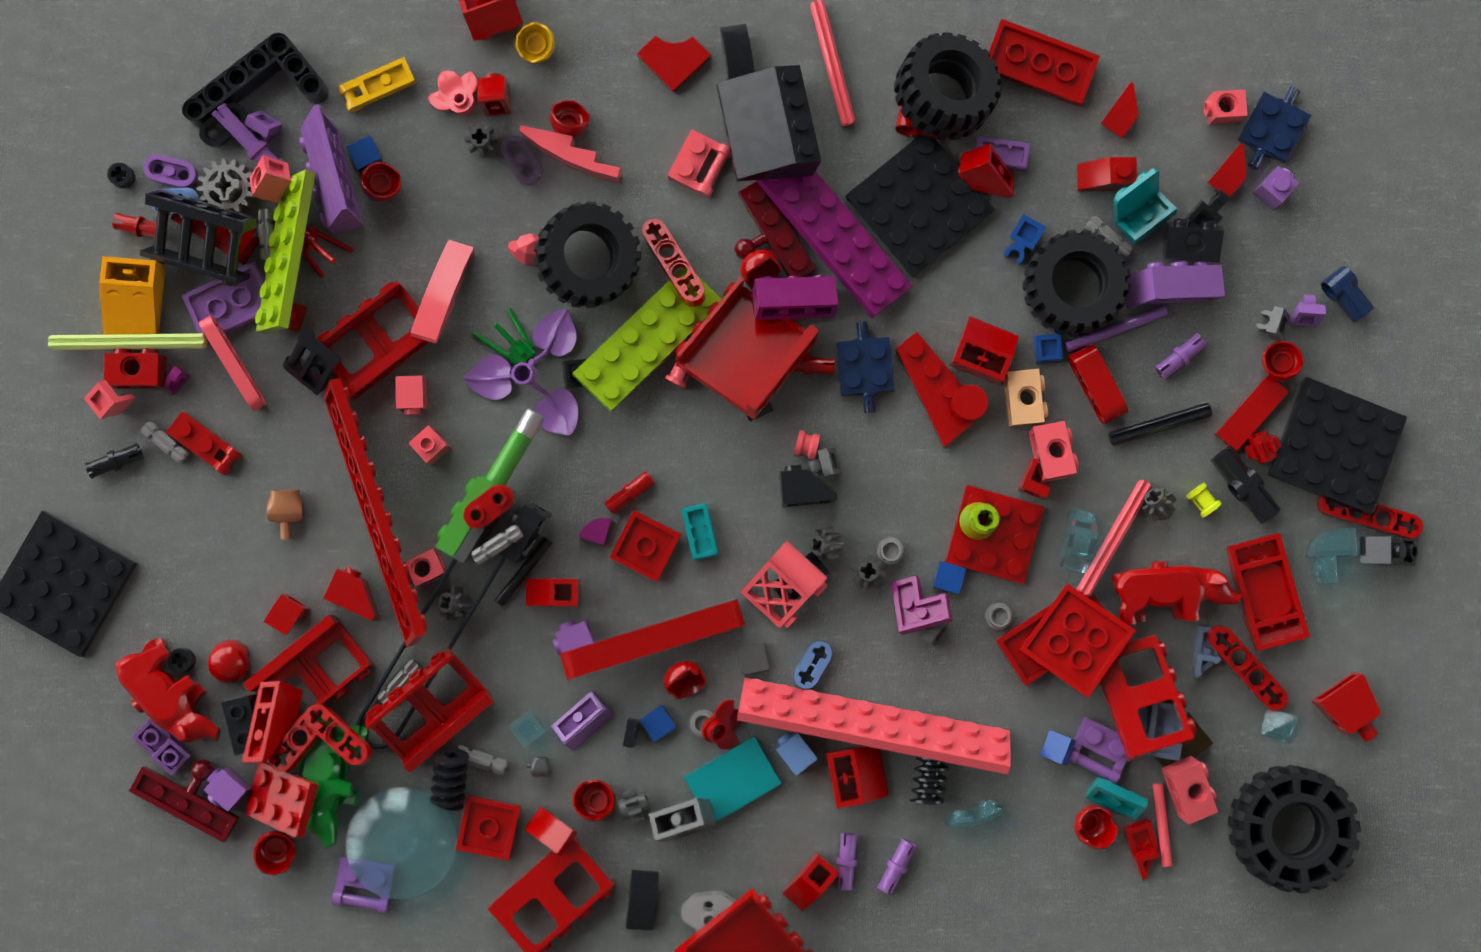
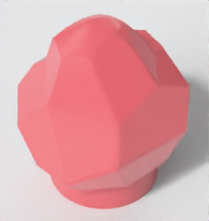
(524, 249)

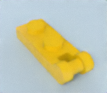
(377, 84)

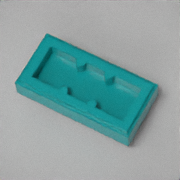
(700, 531)

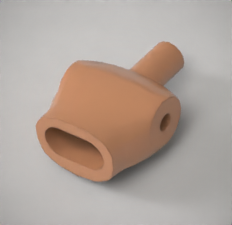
(285, 508)

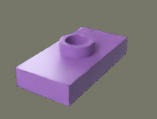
(1013, 153)

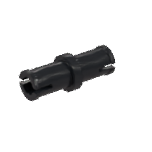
(114, 460)

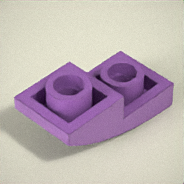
(162, 745)

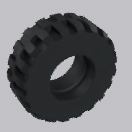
(1333, 836)

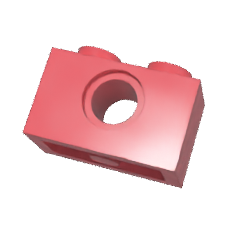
(1050, 467)
(1179, 779)

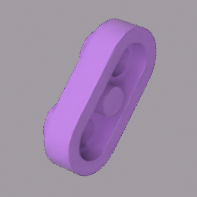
(172, 171)

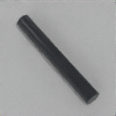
(523, 571)

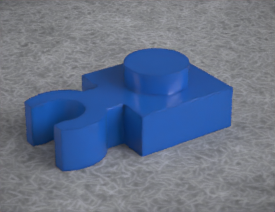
(1026, 235)

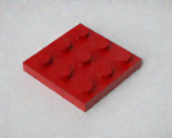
(1010, 546)
(1077, 640)

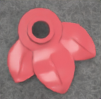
(452, 90)

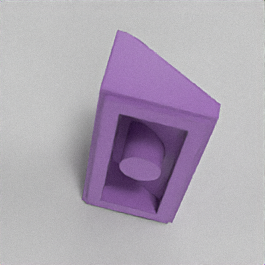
(581, 721)

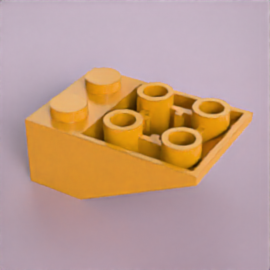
(131, 295)

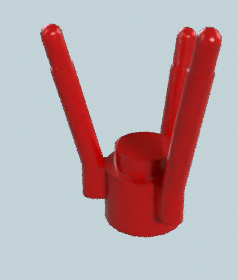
(311, 242)

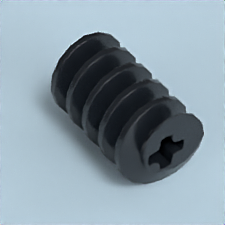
(450, 779)
(929, 781)

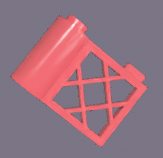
(794, 573)

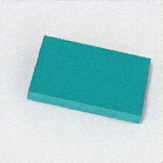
(734, 778)

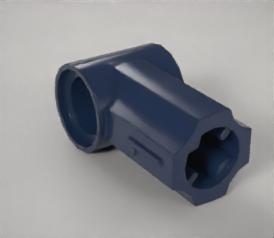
(1343, 288)

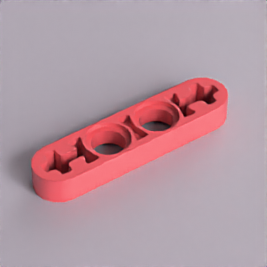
(232, 363)

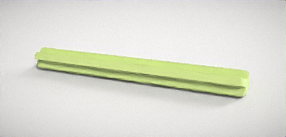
(127, 341)

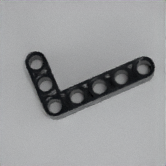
(255, 78)

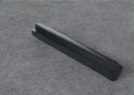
(1160, 424)

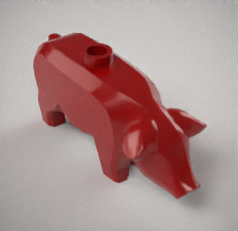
(1173, 586)
(159, 695)

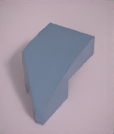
(1204, 655)

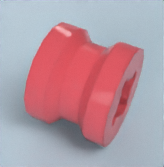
(806, 445)

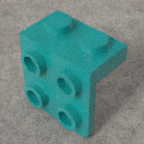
(1142, 207)

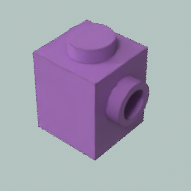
(1276, 187)
(573, 636)
(226, 788)

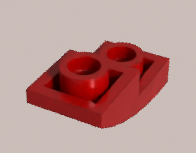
(550, 831)

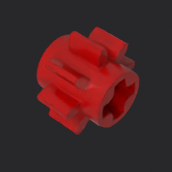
(1262, 447)

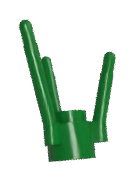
(519, 350)

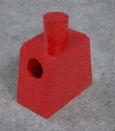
(1350, 706)

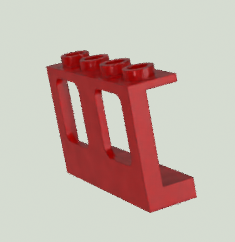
(387, 353)
(302, 660)
(1127, 700)
(441, 720)
(540, 884)

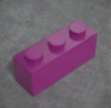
(795, 297)

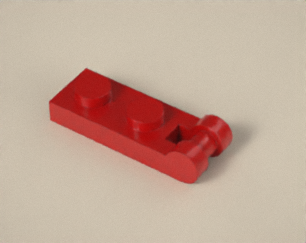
(203, 442)

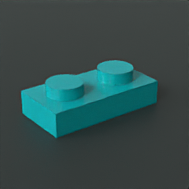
(1116, 798)

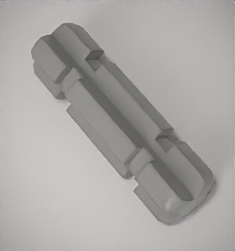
(1095, 225)
(266, 227)
(165, 442)
(497, 544)
(400, 679)
(485, 760)

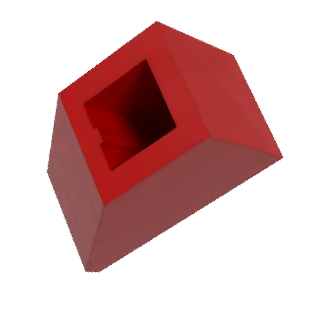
(552, 592)
(811, 881)

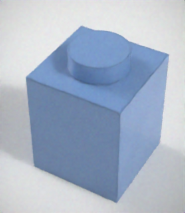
(795, 752)

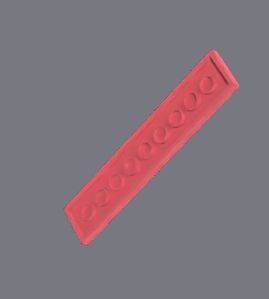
(875, 725)

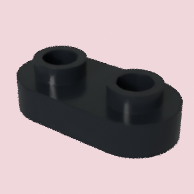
(212, 123)

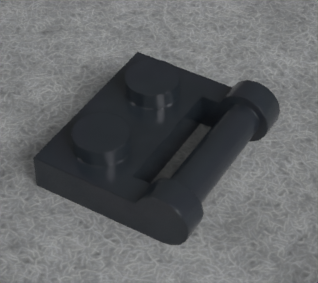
(318, 365)

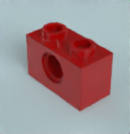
(150, 375)

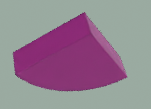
(175, 380)
(596, 530)

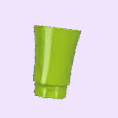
(970, 523)

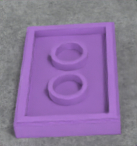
(228, 304)

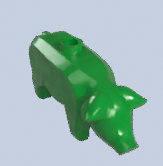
(329, 771)

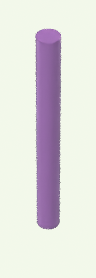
(1116, 329)

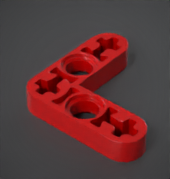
(315, 731)

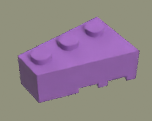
(1175, 284)

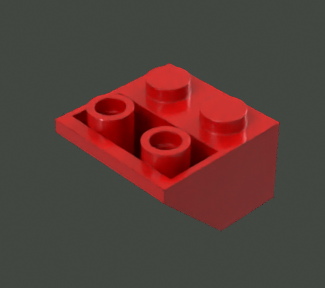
(985, 351)
(856, 775)

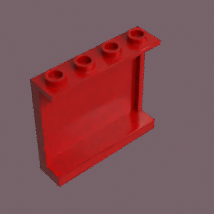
(743, 356)
(745, 927)

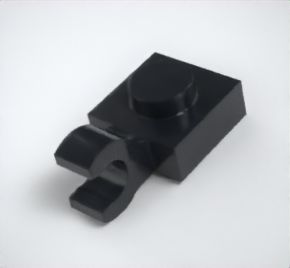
(1209, 211)

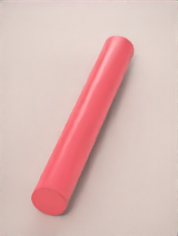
(1162, 824)

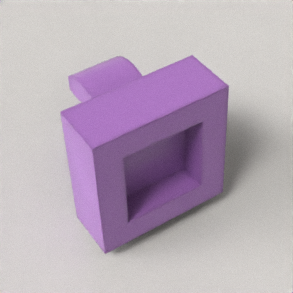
(263, 124)
(1308, 313)

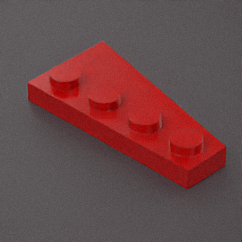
(933, 385)

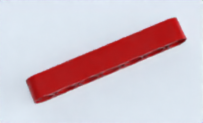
(651, 639)

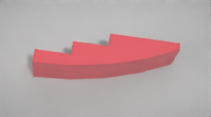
(562, 149)
(442, 291)

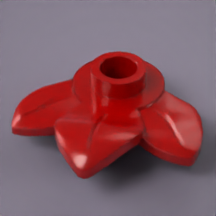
(721, 726)

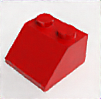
(490, 17)

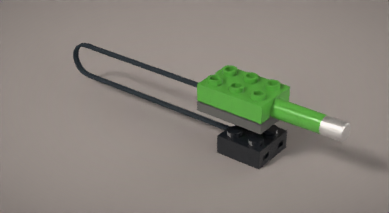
(460, 539)

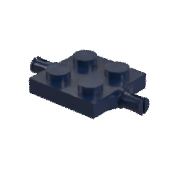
(1274, 127)
(865, 366)

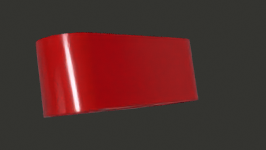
(1098, 384)

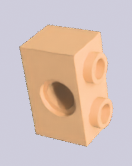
(1018, 412)

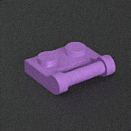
(1102, 741)
(347, 878)

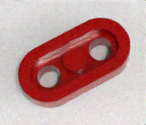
(488, 507)

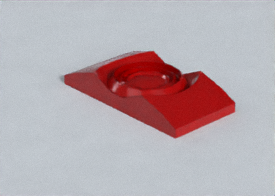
(1268, 591)

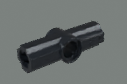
(1245, 484)

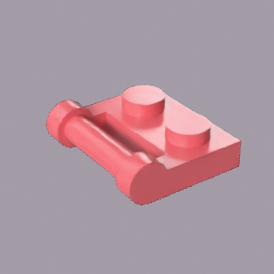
(692, 159)

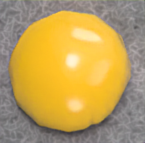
(535, 43)

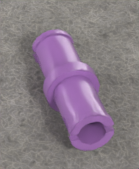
(1180, 356)
(846, 861)
(897, 866)

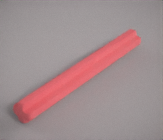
(832, 63)
(1114, 538)

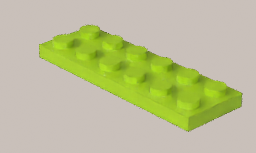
(285, 254)
(642, 344)

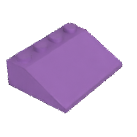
(332, 175)

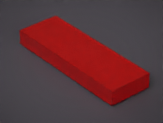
(1251, 413)

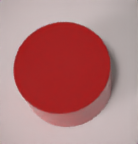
(969, 402)

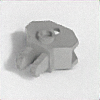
(697, 914)

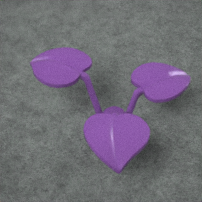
(493, 374)

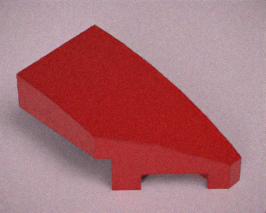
(1123, 112)
(1231, 172)
(1142, 845)

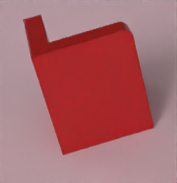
(1030, 482)
(285, 613)

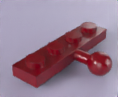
(774, 231)
(184, 801)

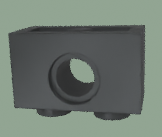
(682, 819)

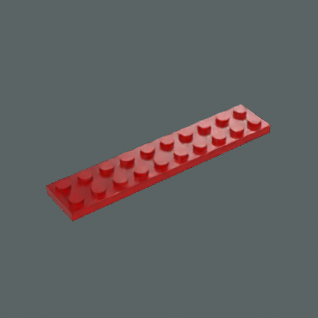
(375, 518)

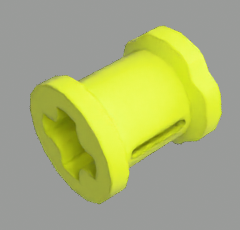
(1203, 500)

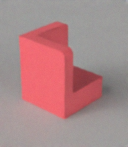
(106, 402)

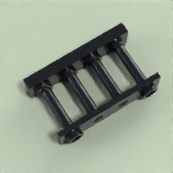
(213, 217)

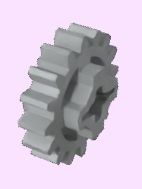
(219, 178)

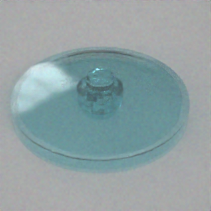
(401, 843)

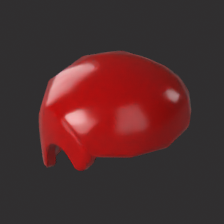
(569, 118)
(380, 182)
(758, 265)
(1282, 361)
(229, 661)
(684, 679)
(593, 800)
(1095, 827)
(274, 852)

